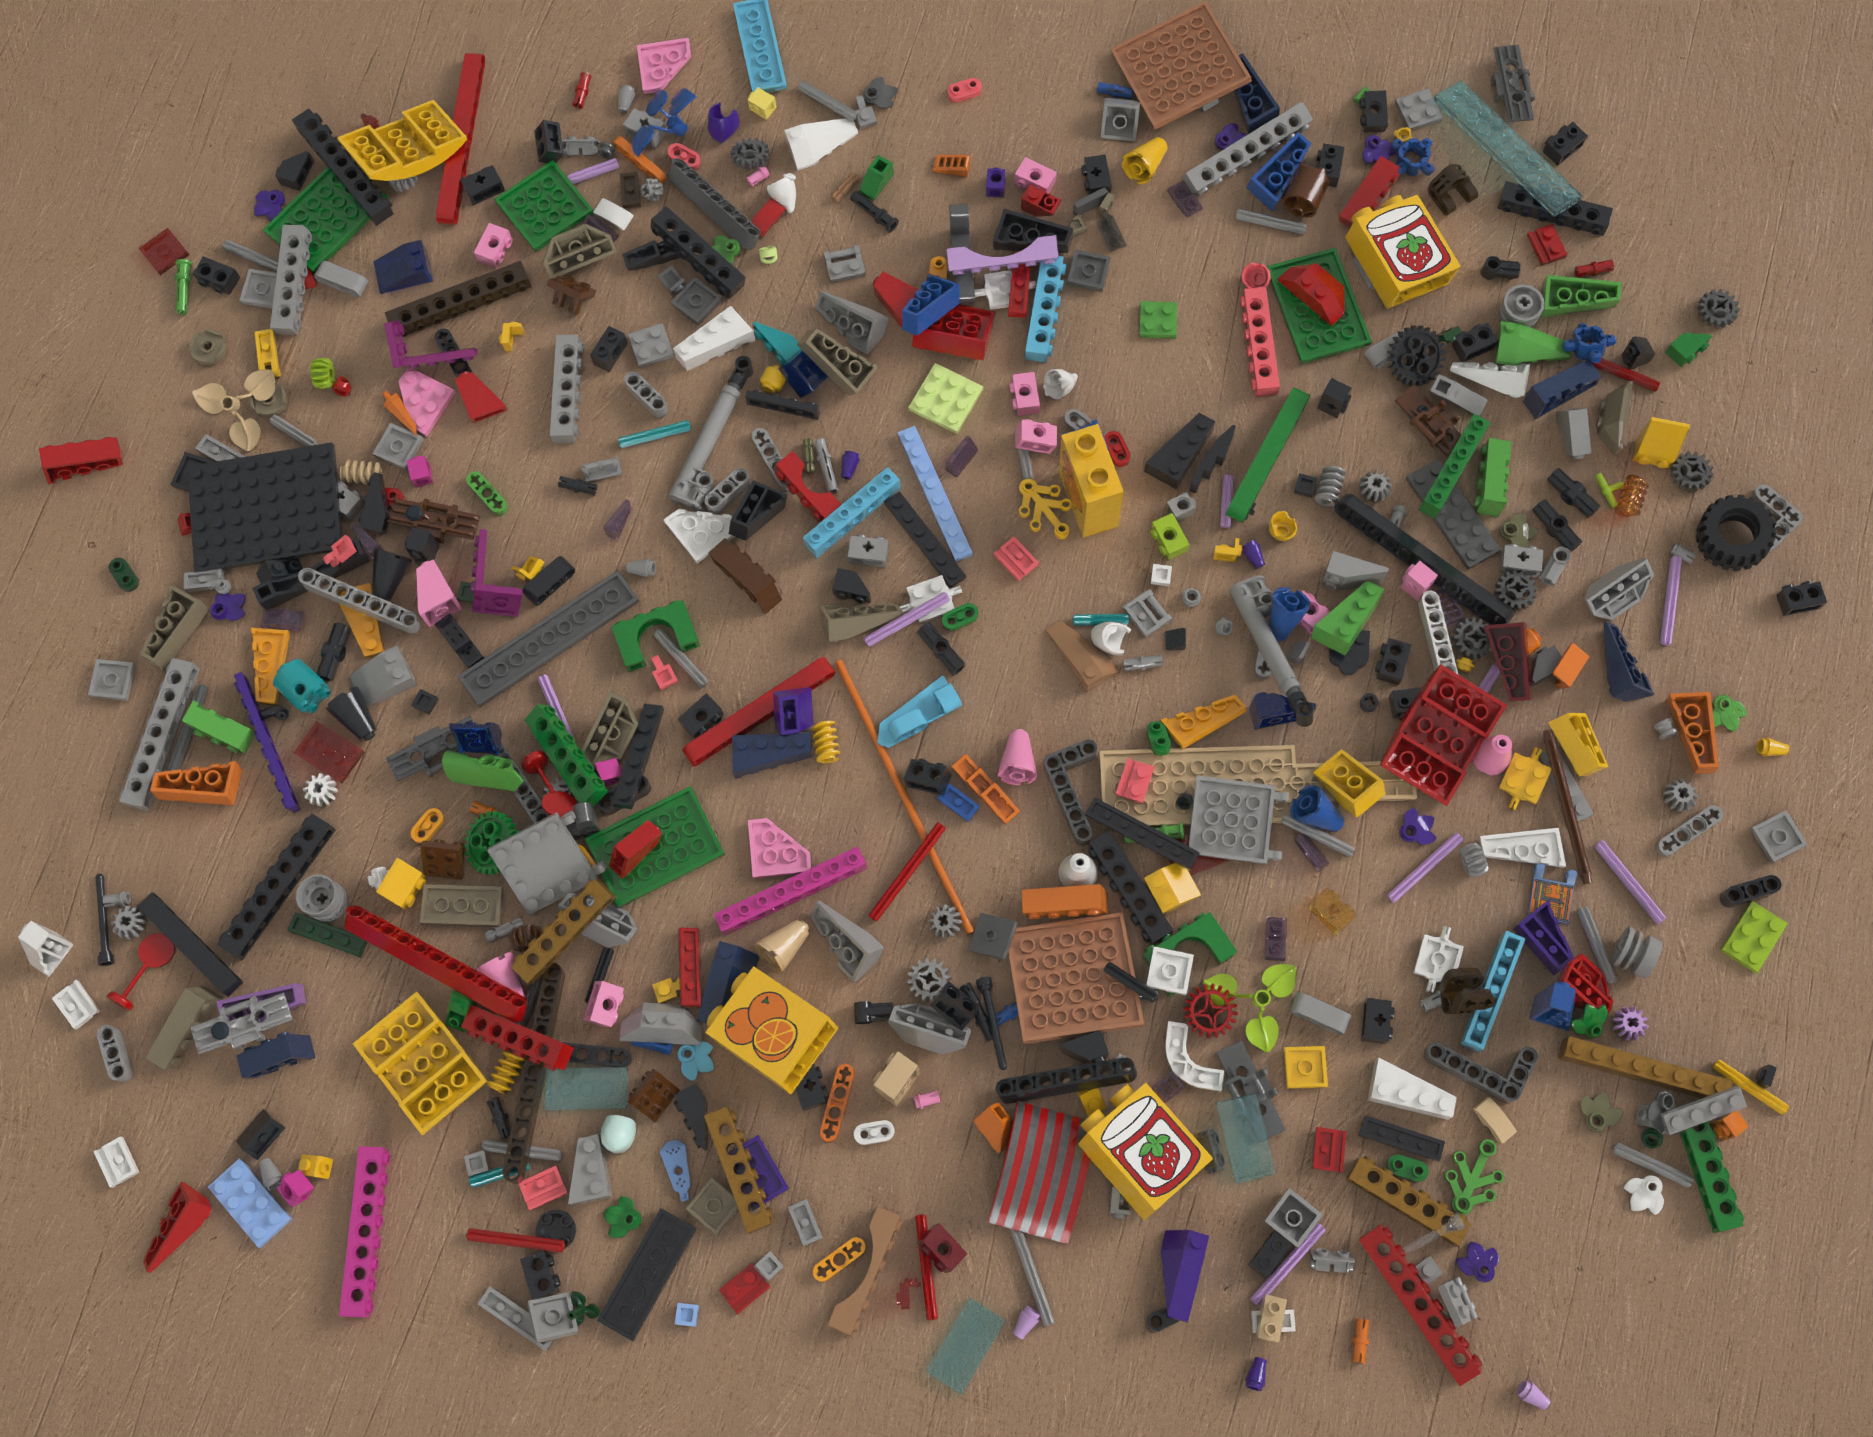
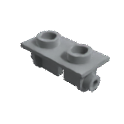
(587, 144)
(601, 469)
(1322, 1259)

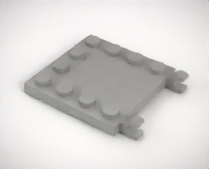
(1233, 819)
(544, 862)

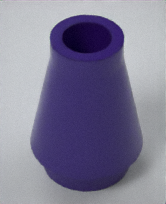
(849, 463)
(1253, 553)
(1256, 1376)

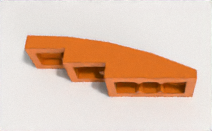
(985, 789)

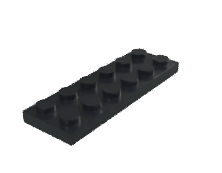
(647, 1274)

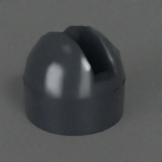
(1182, 801)

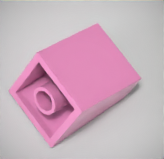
(434, 594)

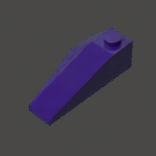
(1182, 1263)

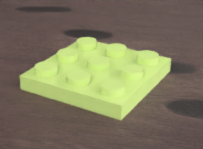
(946, 398)

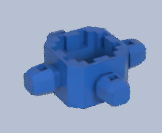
(1422, 149)
(1598, 341)

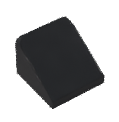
(1175, 639)

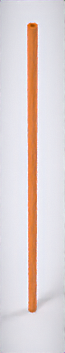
(903, 795)

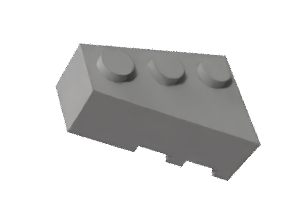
(590, 1172)

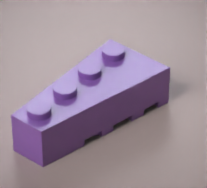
(294, 995)

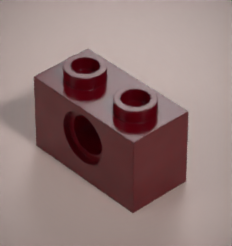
(953, 1251)

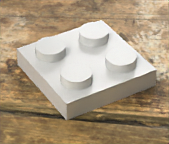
(1169, 970)

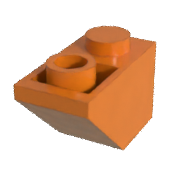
(995, 1126)
(1729, 1126)

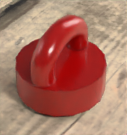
(341, 388)

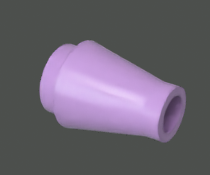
(1027, 1320)
(1531, 1394)

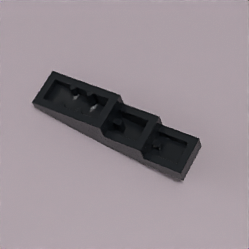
(649, 255)
(1214, 456)
(459, 641)

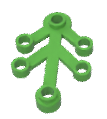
(1472, 1179)

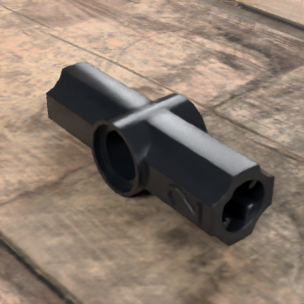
(1573, 492)
(1549, 517)
(933, 640)
(333, 651)

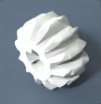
(327, 790)

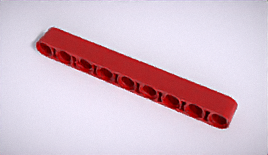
(754, 713)

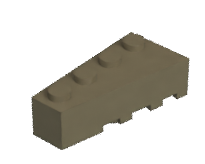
(837, 361)
(173, 627)
(176, 1037)

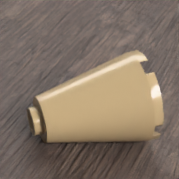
(782, 945)

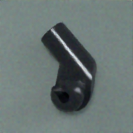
(276, 711)

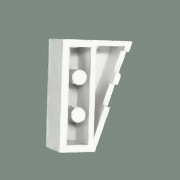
(43, 947)

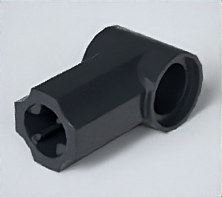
(1501, 268)
(866, 1012)
(1164, 1320)

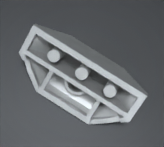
(1619, 589)
(610, 928)
(661, 1025)
(927, 1028)

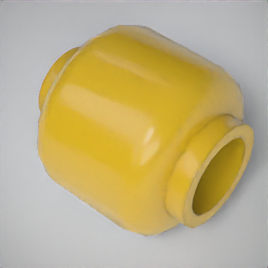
(772, 380)

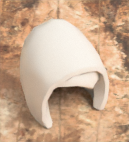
(1108, 637)

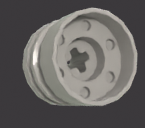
(314, 892)
(1632, 950)

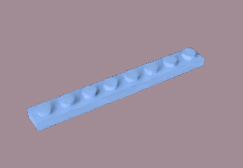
(935, 494)

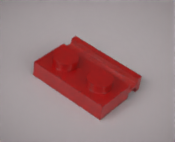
(1547, 244)
(1329, 1149)
(744, 1288)

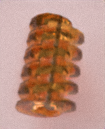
(1632, 496)

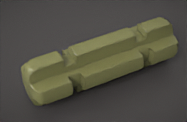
(809, 456)

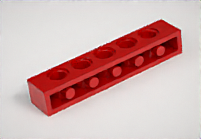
(490, 1026)

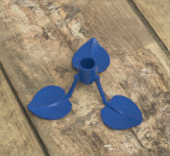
(675, 124)

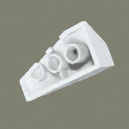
(1505, 378)

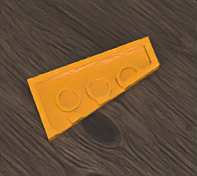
(269, 654)

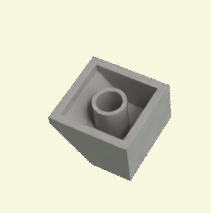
(1120, 119)
(1293, 1217)

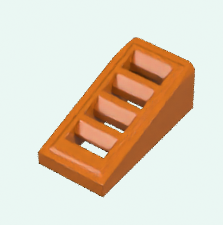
(957, 171)

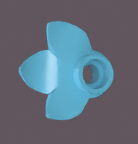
(697, 1061)

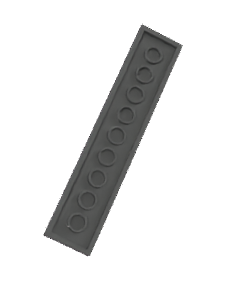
(548, 638)

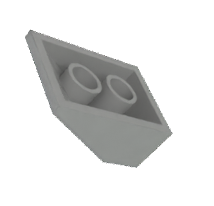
(1350, 573)
(383, 676)

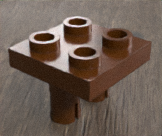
(568, 286)
(443, 859)
(653, 1095)

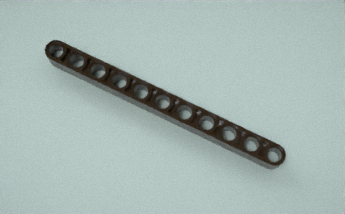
(533, 1081)

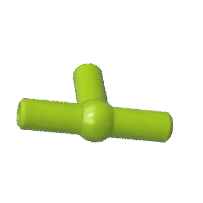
(1607, 490)

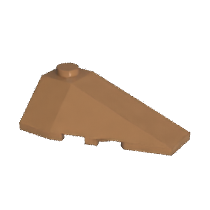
(1085, 660)

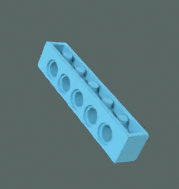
(1041, 350)
(851, 512)
(1496, 980)

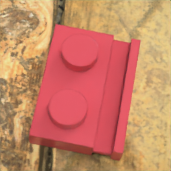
(1016, 559)
(1135, 781)
(543, 1188)

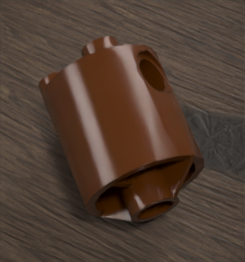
(1306, 191)

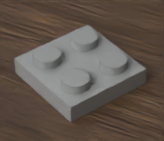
(1418, 110)
(259, 288)
(651, 345)
(398, 446)
(112, 679)
(1778, 836)
(550, 1317)

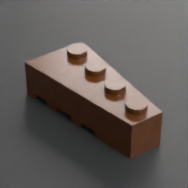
(746, 574)

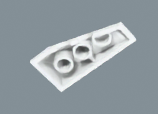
(817, 139)

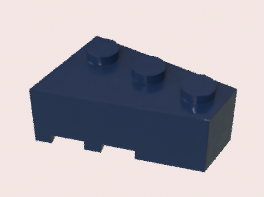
(274, 1053)

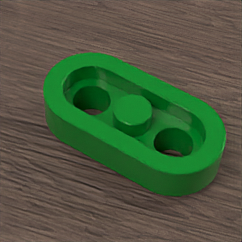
(959, 617)
(1156, 735)
(1407, 1168)

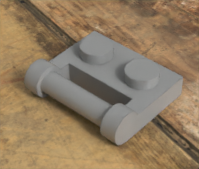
(845, 269)
(1143, 617)

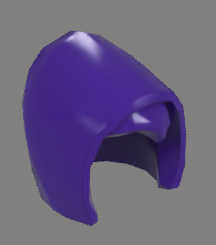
(722, 127)

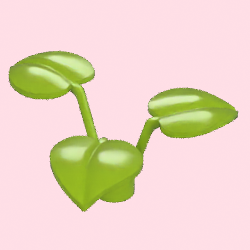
(1279, 980)

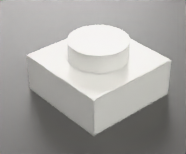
(1161, 575)

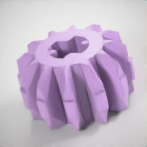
(1637, 1027)

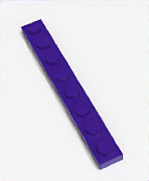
(269, 750)

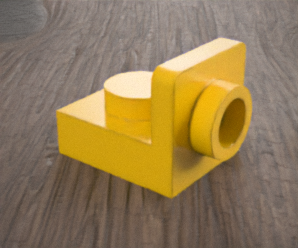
(1227, 553)

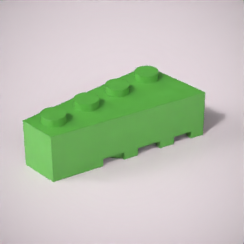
(1576, 295)
(1346, 621)

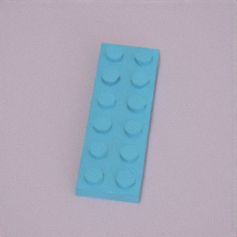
(760, 45)

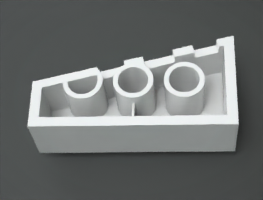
(715, 338)
(1405, 1091)

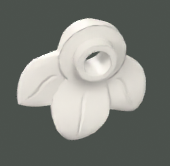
(1642, 1196)

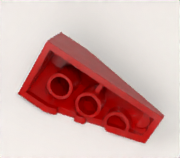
(185, 1216)

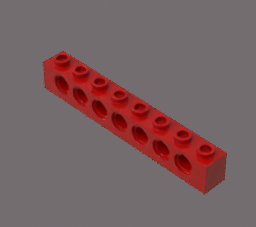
(1460, 1371)

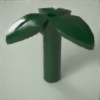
(579, 1301)

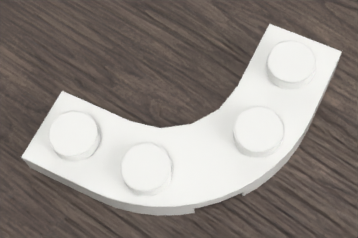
(1183, 1066)

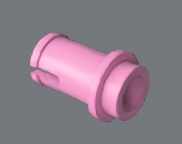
(758, 176)
(926, 1099)

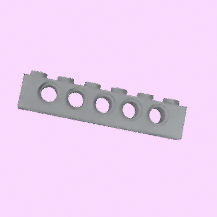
(286, 271)
(566, 432)

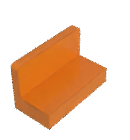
(1569, 666)

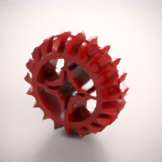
(1227, 1007)

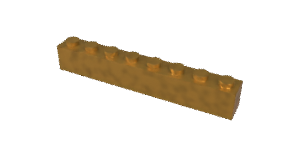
(1641, 1068)

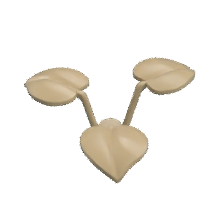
(214, 399)

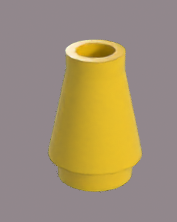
(1770, 747)

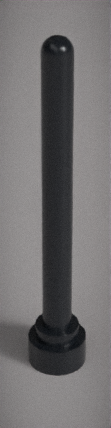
(105, 956)
(985, 986)

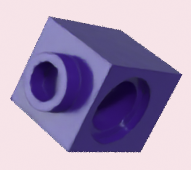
(995, 189)

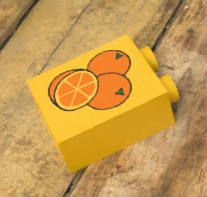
(1090, 480)
(770, 1029)

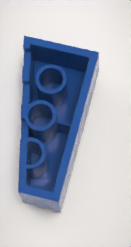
(1277, 173)
(929, 304)
(1554, 1006)

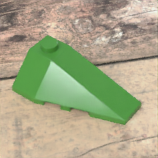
(1523, 344)

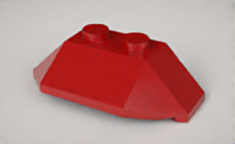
(1317, 290)
(1588, 981)

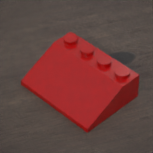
(959, 332)

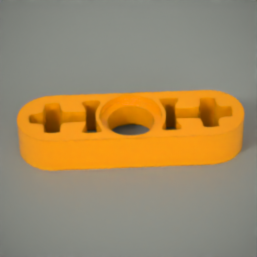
(823, 1264)

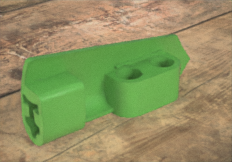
(483, 772)

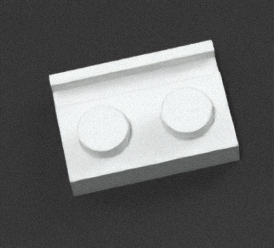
(76, 1004)
(116, 1162)

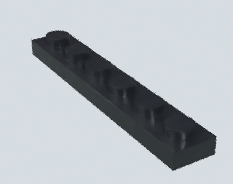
(925, 539)
(638, 756)
(1142, 834)

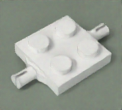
(998, 289)
(927, 590)
(1437, 957)

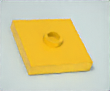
(1305, 1067)

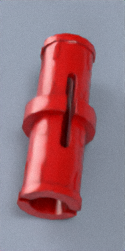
(581, 90)
(1594, 268)

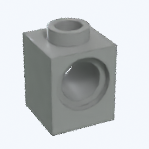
(1183, 499)

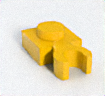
(666, 990)

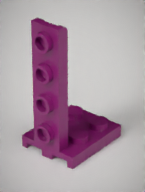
(399, 348)
(491, 598)

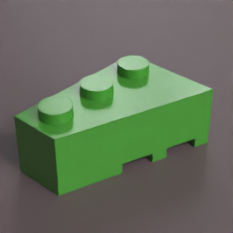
(218, 728)

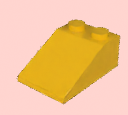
(1660, 442)
(1350, 783)

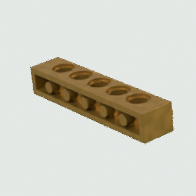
(523, 964)
(715, 1122)
(1359, 1178)

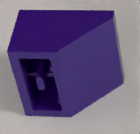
(793, 710)

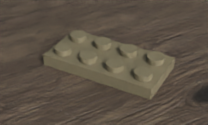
(461, 905)

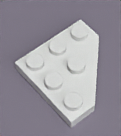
(699, 531)

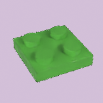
(1158, 319)

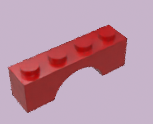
(790, 471)

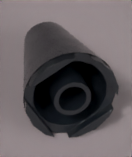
(388, 573)
(353, 713)

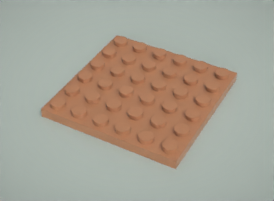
(1180, 65)
(1063, 978)

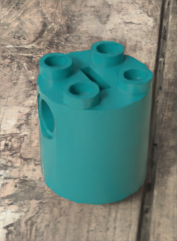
(301, 685)

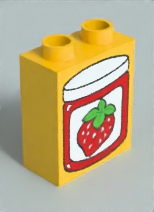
(1401, 250)
(1142, 1149)

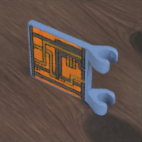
(1556, 892)

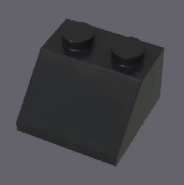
(1087, 1048)

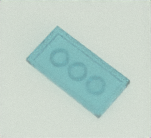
(586, 1088)
(1245, 1138)
(965, 1346)

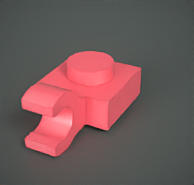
(341, 551)
(664, 674)

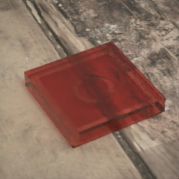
(163, 251)

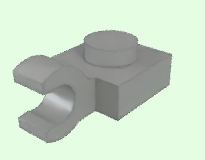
(865, 115)

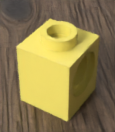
(761, 103)

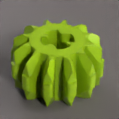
(322, 373)

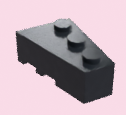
(756, 509)

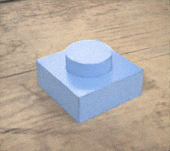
(686, 1314)

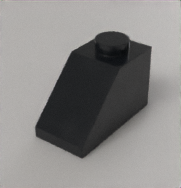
(295, 170)

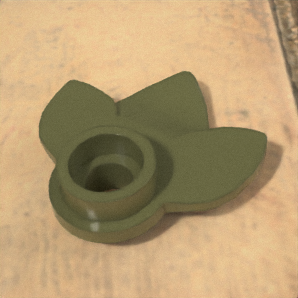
(1520, 530)
(1599, 1109)

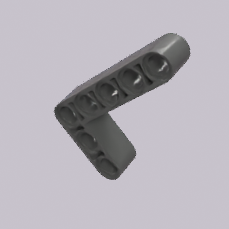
(960, 238)
(1067, 789)
(585, 823)
(1483, 1073)

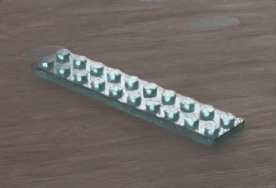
(1508, 148)

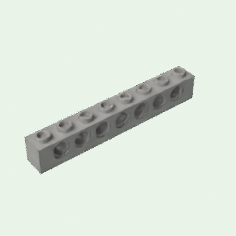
(1298, 115)
(163, 743)

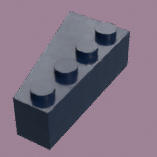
(1255, 101)
(1561, 388)
(768, 751)

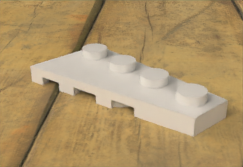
(1527, 847)

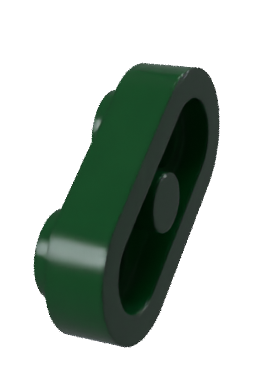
(122, 573)

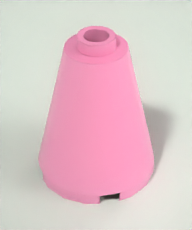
(1494, 755)
(1017, 760)
(501, 971)

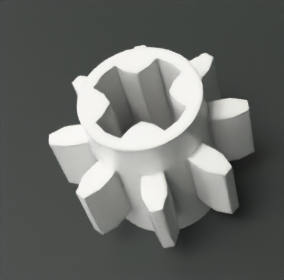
(377, 877)

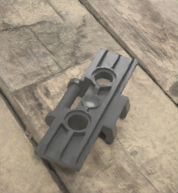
(1508, 86)
(428, 745)
(1254, 1082)

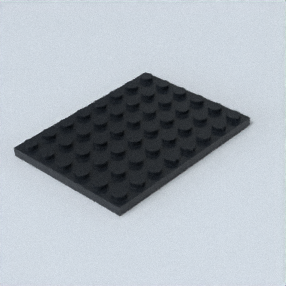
(264, 507)

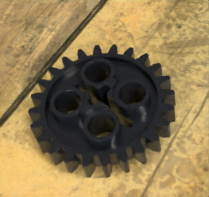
(1429, 362)

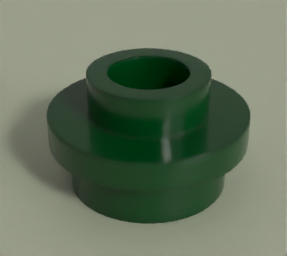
(1651, 1143)

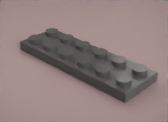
(1456, 519)

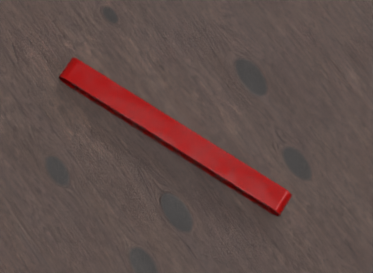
(464, 118)
(435, 963)

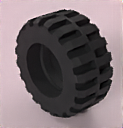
(1743, 511)

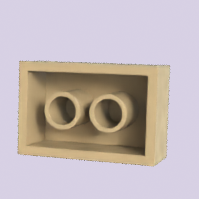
(896, 1078)

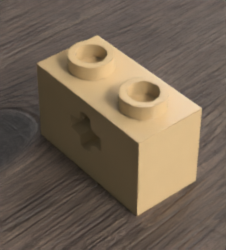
(1271, 1318)

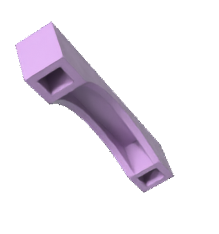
(963, 259)

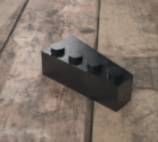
(1019, 231)
(1179, 453)

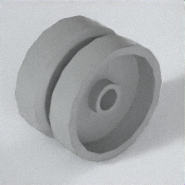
(1521, 305)

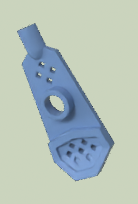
(677, 1160)

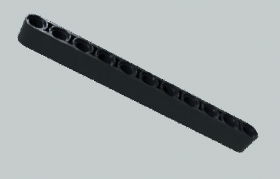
(1411, 552)

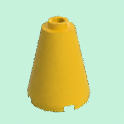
(1144, 160)

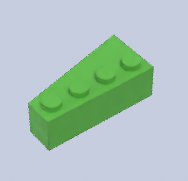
(1493, 477)

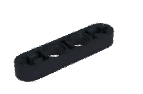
(451, 344)
(593, 1050)

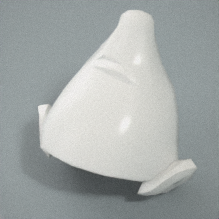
(784, 192)
(1059, 383)

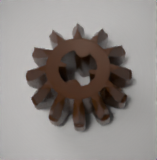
(523, 935)

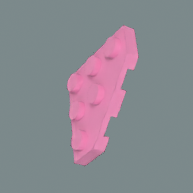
(661, 62)
(424, 399)
(775, 851)

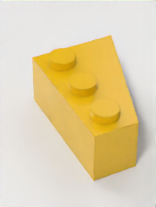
(1579, 743)

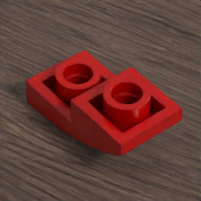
(767, 216)

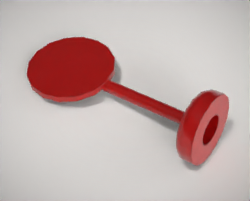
(554, 800)
(154, 952)

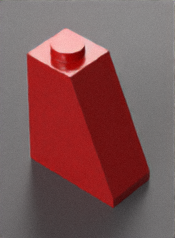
(893, 294)
(478, 398)
(634, 848)

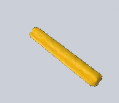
(1750, 1087)

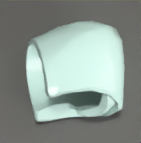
(618, 1133)

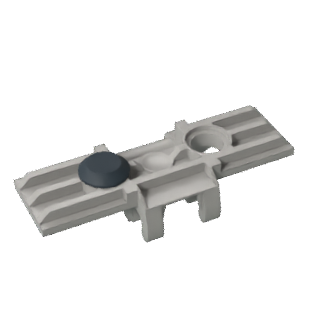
(242, 1030)

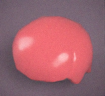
(1255, 275)

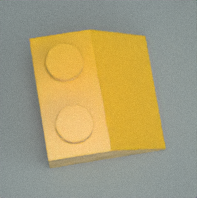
(401, 884)
(1172, 887)

